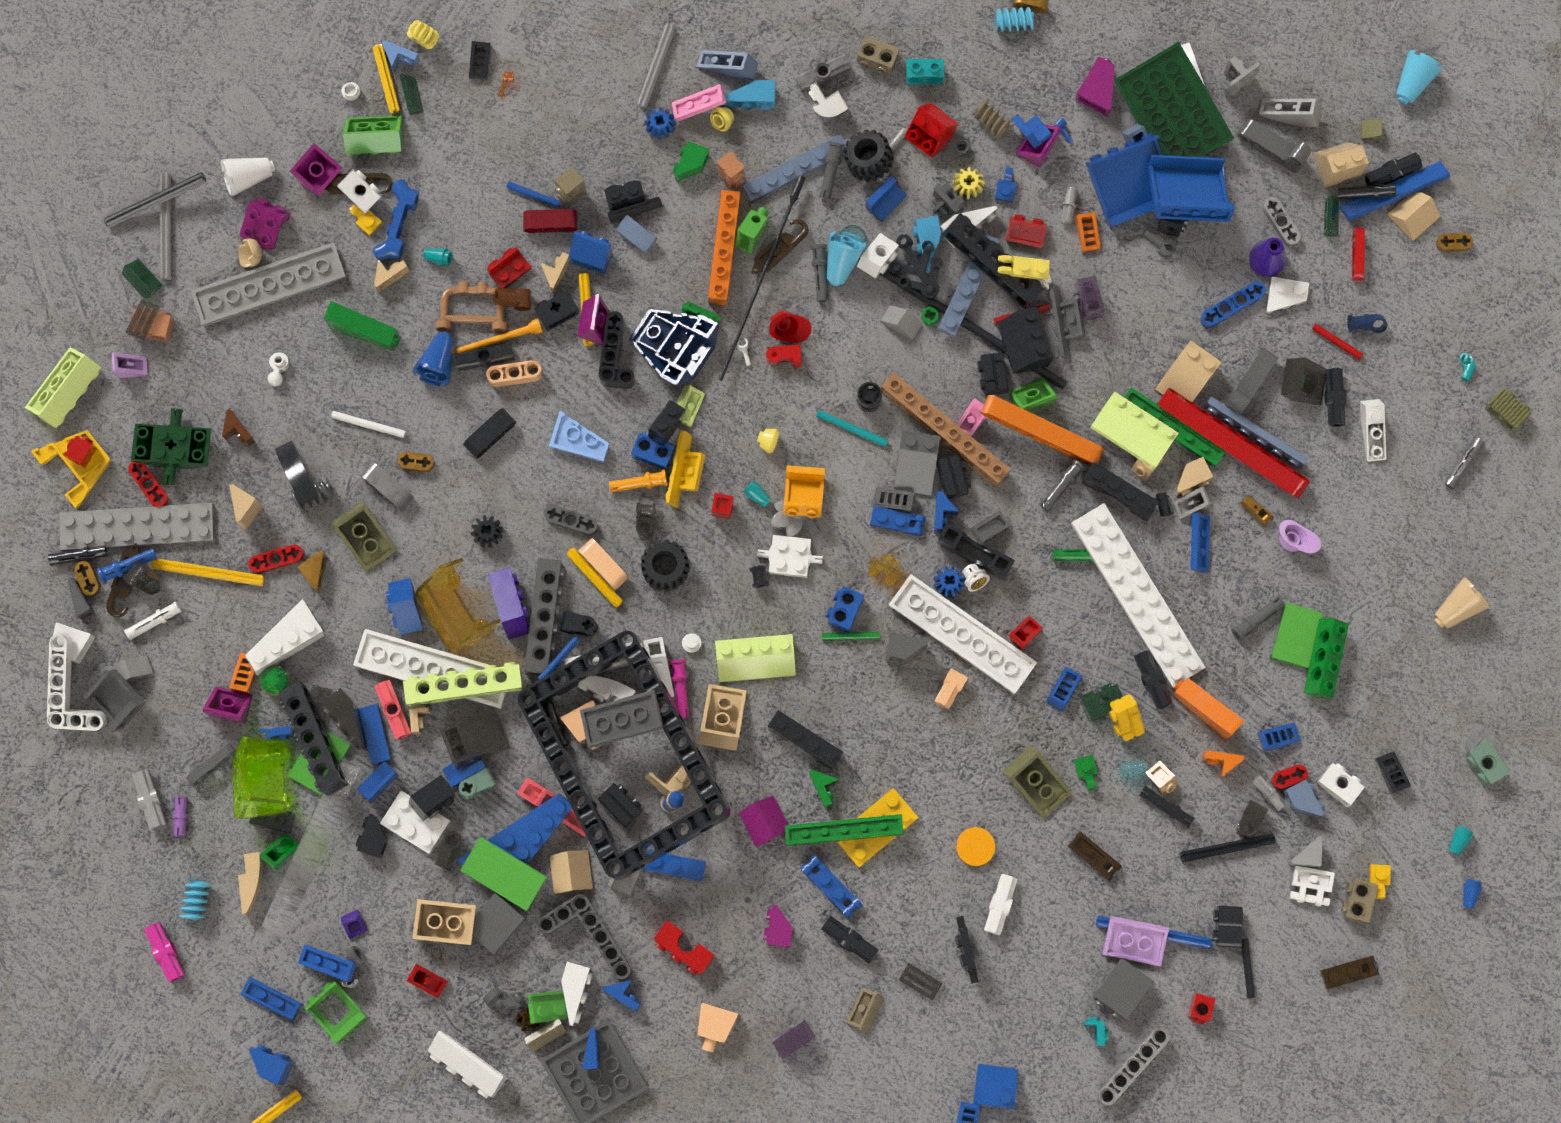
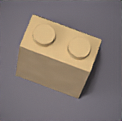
(1341, 163)

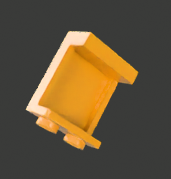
(804, 491)

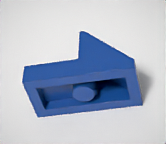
(943, 506)
(618, 991)

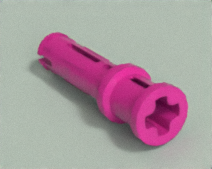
(679, 679)

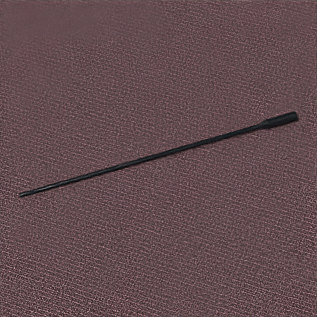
(793, 197)

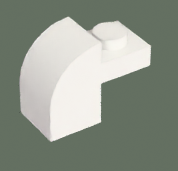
(829, 106)

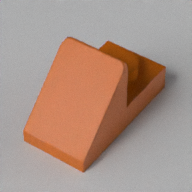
(1227, 760)

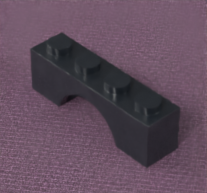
(1133, 498)
(987, 559)
(805, 739)

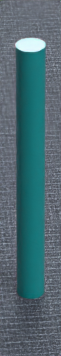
(852, 428)

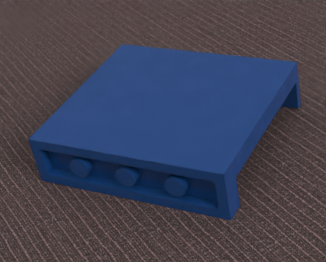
(1123, 179)
(1189, 188)

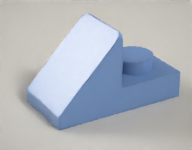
(396, 53)

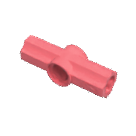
(389, 698)

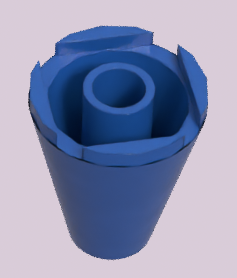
(436, 361)

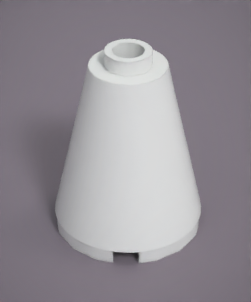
(245, 172)

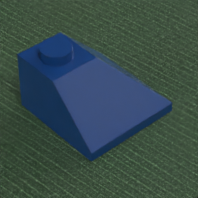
(995, 1086)

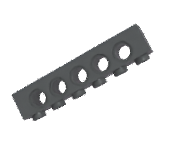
(545, 568)

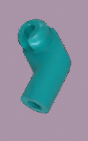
(1468, 365)

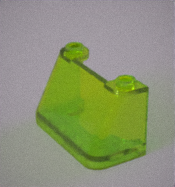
(260, 778)

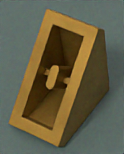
(314, 569)

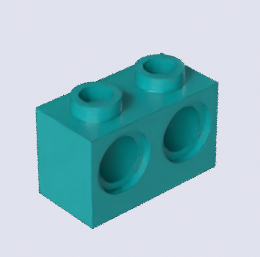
(924, 71)

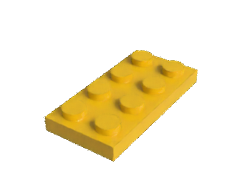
(890, 804)

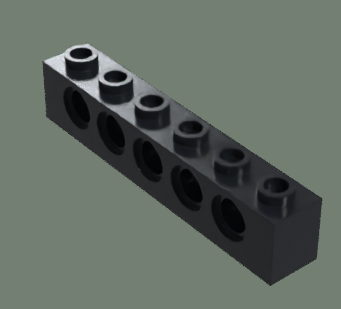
(983, 261)
(335, 778)

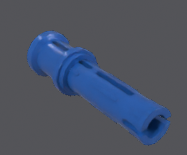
(116, 569)

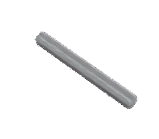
(656, 65)

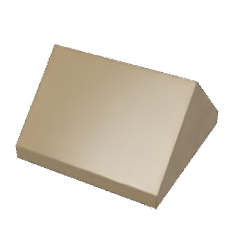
(1415, 214)
(244, 506)
(571, 871)

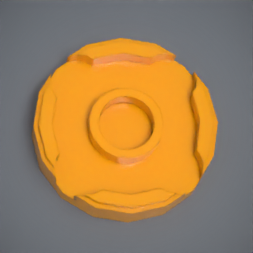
(975, 846)

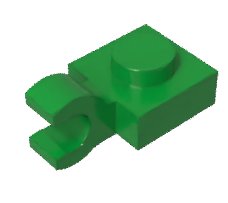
(1086, 769)

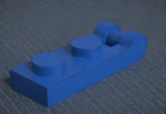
(897, 521)

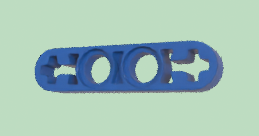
(1234, 306)

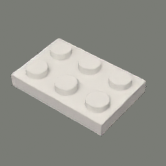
(407, 824)

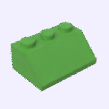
(373, 135)

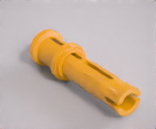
(648, 480)

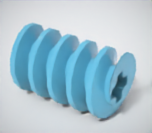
(1014, 19)
(195, 899)

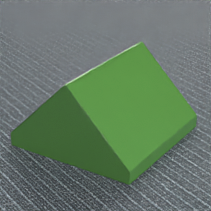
(1033, 396)

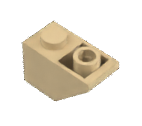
(1194, 475)

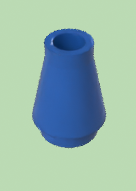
(1471, 892)

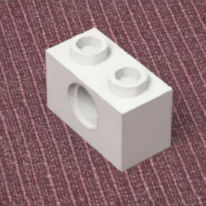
(364, 200)
(878, 255)
(1329, 779)

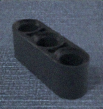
(489, 433)

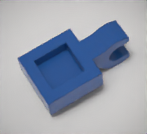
(1006, 189)
(281, 733)

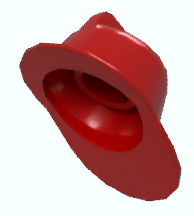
(789, 327)

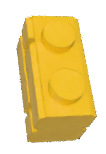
(1127, 718)

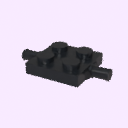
(966, 959)

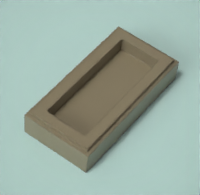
(545, 1035)

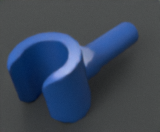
(1062, 123)

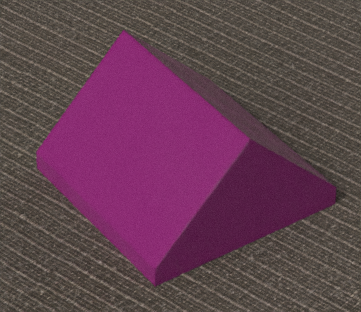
(1039, 154)
(315, 169)
(593, 320)
(228, 705)
(764, 821)

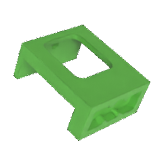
(347, 1024)

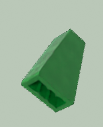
(361, 326)

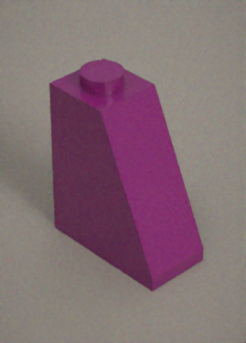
(1098, 87)

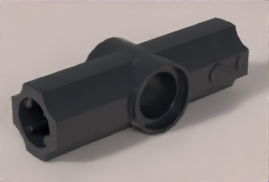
(1394, 170)
(496, 354)
(1335, 397)
(1153, 679)
(849, 939)

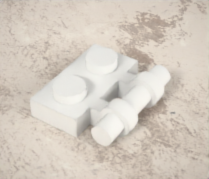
(1312, 879)

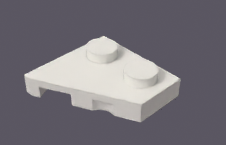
(1286, 293)

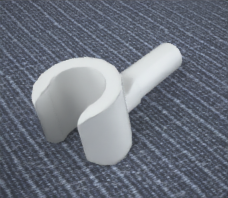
(743, 349)

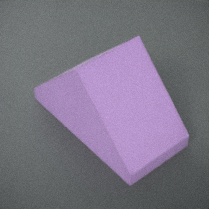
(129, 365)

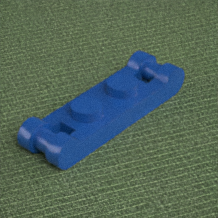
(831, 886)

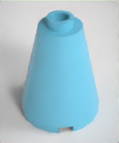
(1416, 76)
(843, 255)

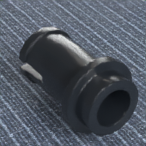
(1164, 506)

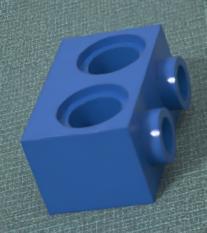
(650, 456)
(848, 610)

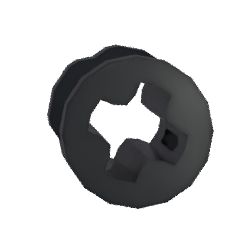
(759, 576)

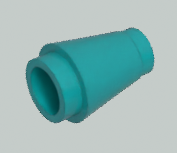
(440, 256)
(757, 494)
(1460, 839)

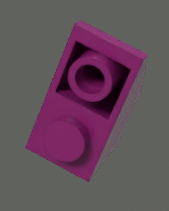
(779, 929)

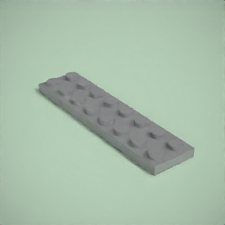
(268, 284)
(137, 525)

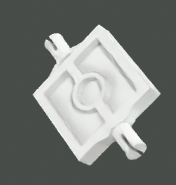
(789, 556)

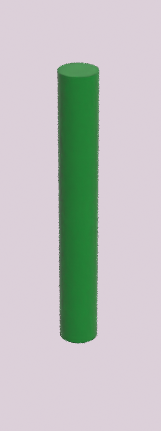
(851, 636)

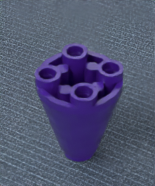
(1268, 257)

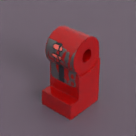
(784, 354)

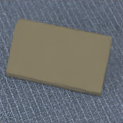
(865, 1010)

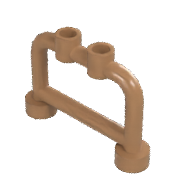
(464, 289)

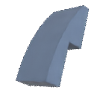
(636, 233)

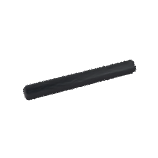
(1228, 847)

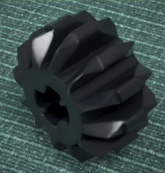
(490, 525)

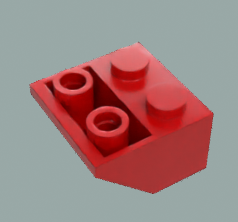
(931, 129)

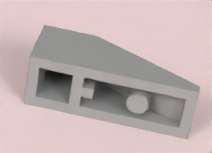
(1292, 111)

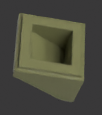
(1371, 129)

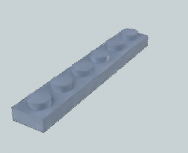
(789, 171)
(962, 297)
(1261, 437)

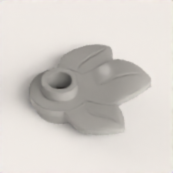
(792, 523)

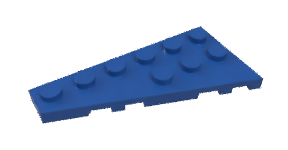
(531, 831)

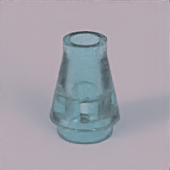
(1130, 769)

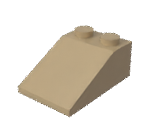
(1189, 372)
(722, 717)
(444, 922)

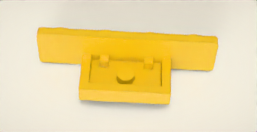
(685, 471)

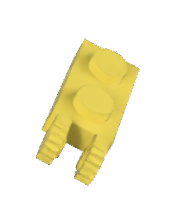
(1025, 267)

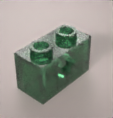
(1090, 702)

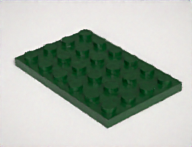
(1174, 104)

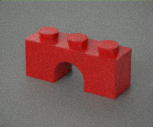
(668, 939)

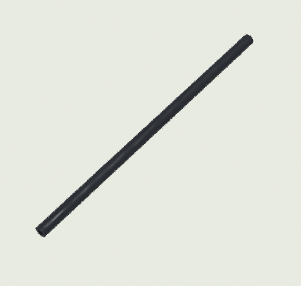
(970, 326)

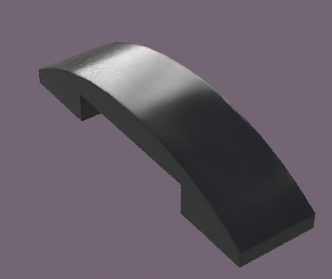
(296, 473)

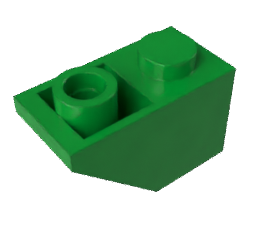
(692, 161)

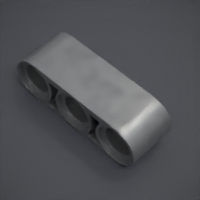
(387, 486)

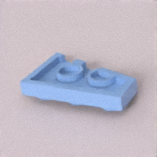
(577, 440)

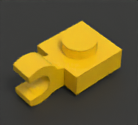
(366, 221)
(1381, 876)

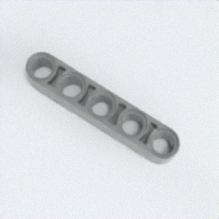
(1142, 1063)

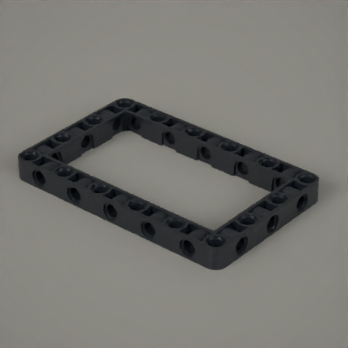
(570, 782)

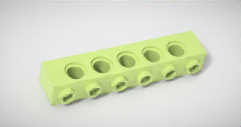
(434, 695)

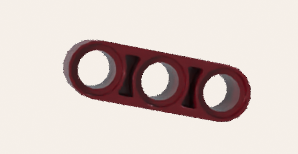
(550, 221)

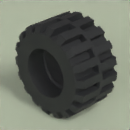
(862, 144)
(665, 581)

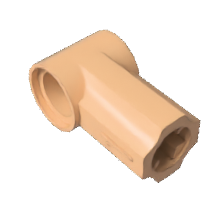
(952, 685)

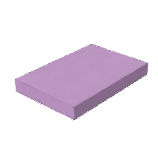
(1135, 941)

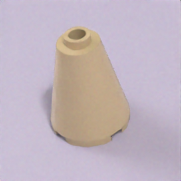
(1460, 605)

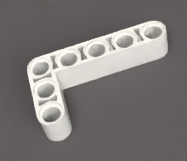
(63, 690)

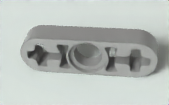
(1270, 213)

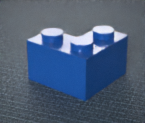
(403, 605)

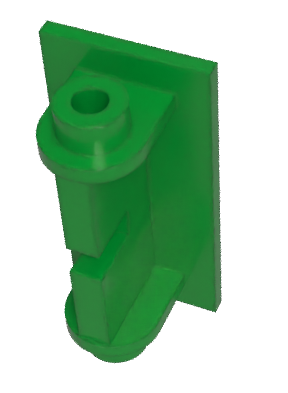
(695, 310)

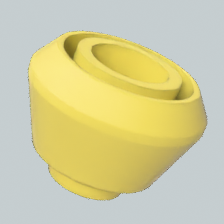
(721, 118)
(768, 440)

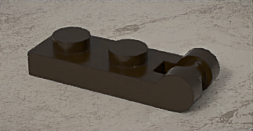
(1094, 856)
(1348, 972)

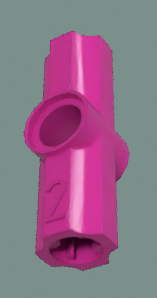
(164, 952)

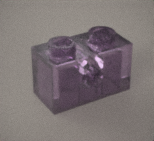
(1090, 298)
(793, 1039)

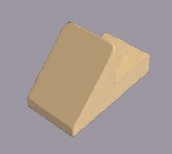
(555, 275)
(386, 278)

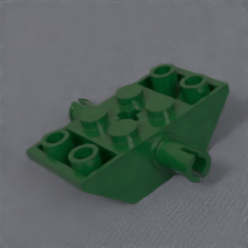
(153, 445)

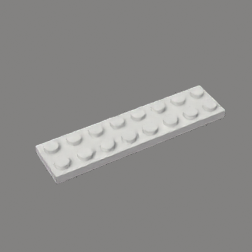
(962, 634)
(407, 659)

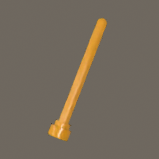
(533, 327)

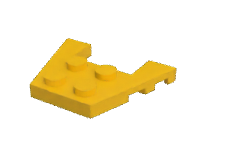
(87, 476)

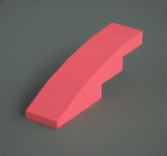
(538, 795)

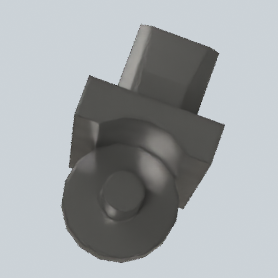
(944, 203)

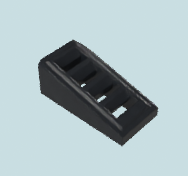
(479, 45)
(1386, 775)

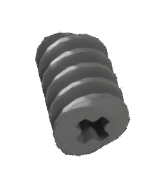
(323, 490)

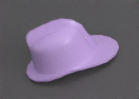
(1296, 537)

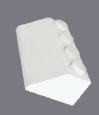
(467, 1064)

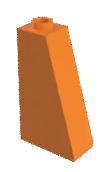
(1207, 708)

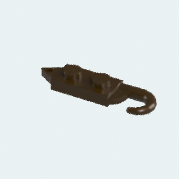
(371, 177)
(784, 246)
(119, 587)

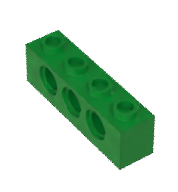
(1326, 658)

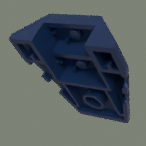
(675, 343)

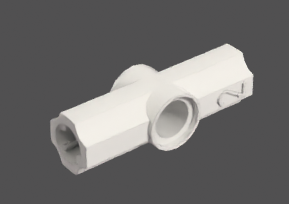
(1000, 904)

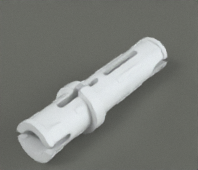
(159, 617)

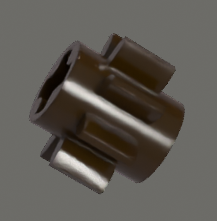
(523, 1020)

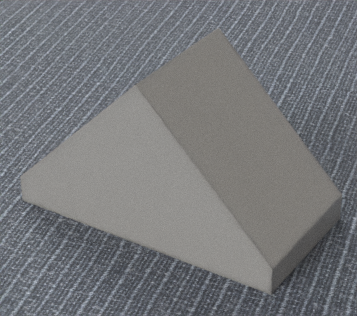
(901, 321)
(1192, 503)
(134, 668)
(1310, 856)

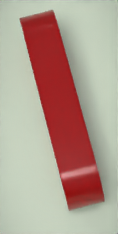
(1358, 254)
(160, 491)
(263, 567)

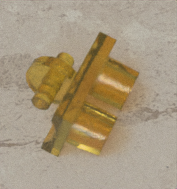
(878, 565)

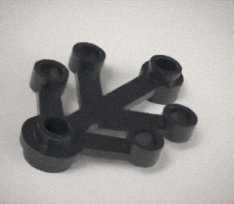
(919, 267)

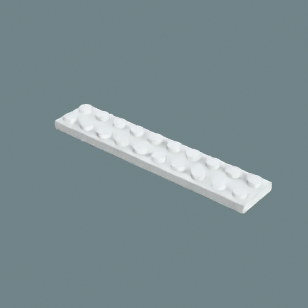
(1137, 595)

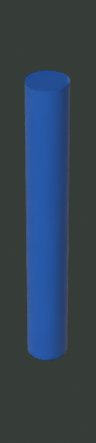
(533, 194)
(560, 657)

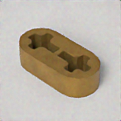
(1036, 6)
(1454, 238)
(416, 457)
(82, 580)

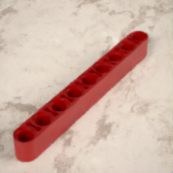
(1233, 443)

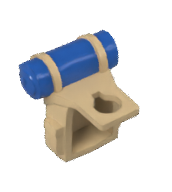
(671, 789)

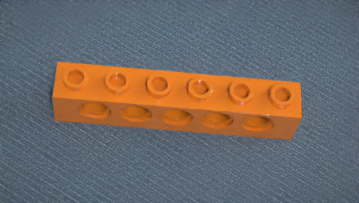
(724, 247)

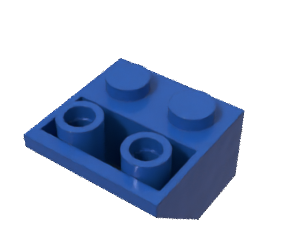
(590, 252)
(271, 1066)

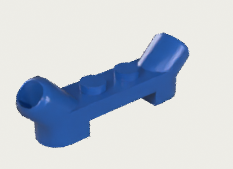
(394, 246)

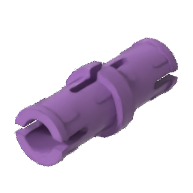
(180, 816)

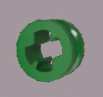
(927, 321)

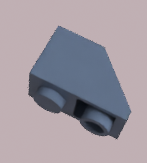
(1302, 799)

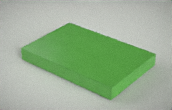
(1296, 635)
(300, 771)

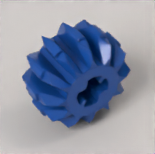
(662, 129)
(941, 580)

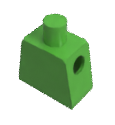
(752, 230)

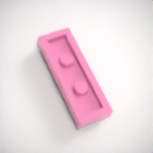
(699, 102)

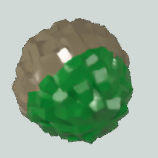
(274, 680)

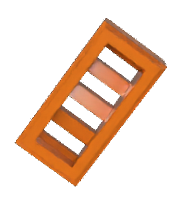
(1092, 216)
(249, 682)

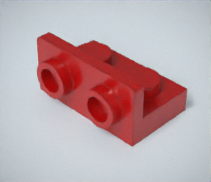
(1026, 231)
(508, 268)

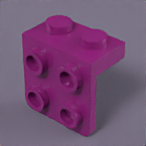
(263, 222)

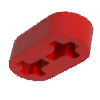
(1287, 772)

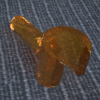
(506, 77)

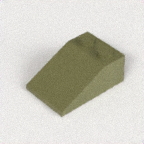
(364, 536)
(1037, 781)

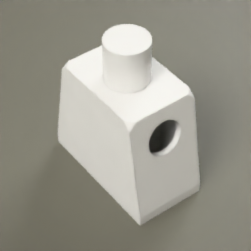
(80, 642)

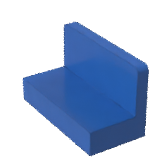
(1033, 130)
(885, 199)
(455, 776)
(377, 782)

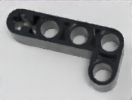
(614, 349)

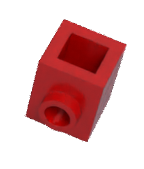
(80, 450)

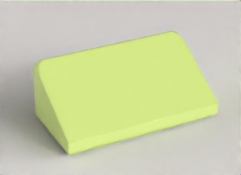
(690, 400)

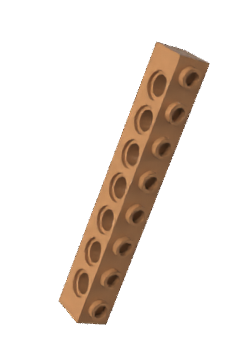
(950, 433)

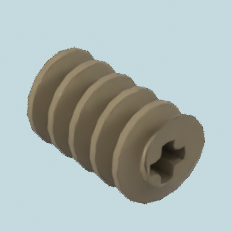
(993, 120)

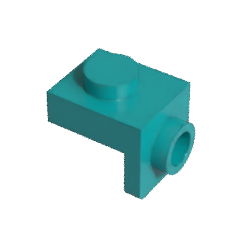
(1101, 1034)

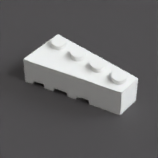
(288, 637)

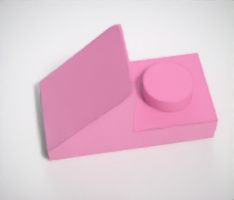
(972, 418)

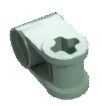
(480, 783)

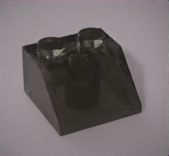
(1303, 381)

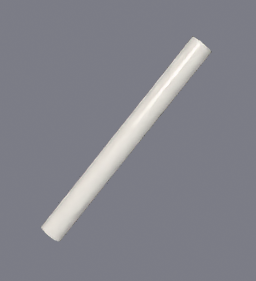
(368, 424)

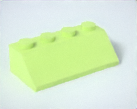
(63, 387)
(1134, 430)
(755, 658)

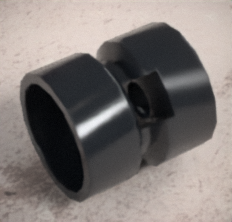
(869, 397)

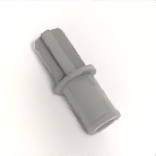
(1069, 205)
(1270, 793)

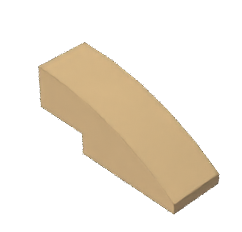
(251, 881)

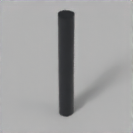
(1247, 968)

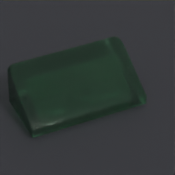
(411, 94)
(1331, 216)
(141, 278)

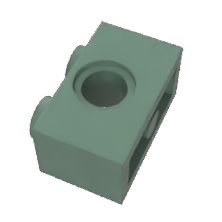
(1497, 766)

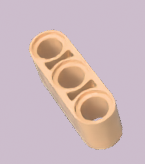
(523, 377)
(603, 564)

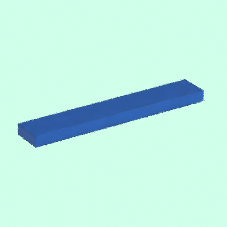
(1404, 187)

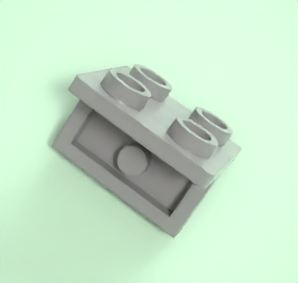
(1239, 76)

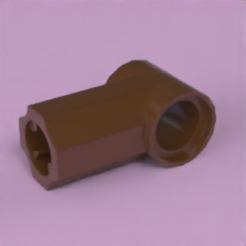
(517, 298)

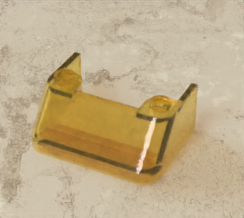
(448, 612)

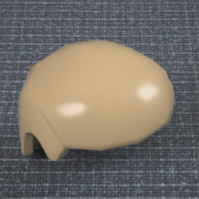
(249, 253)

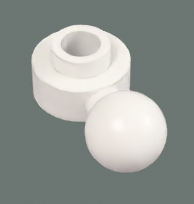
(275, 377)

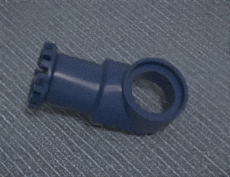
(1366, 322)

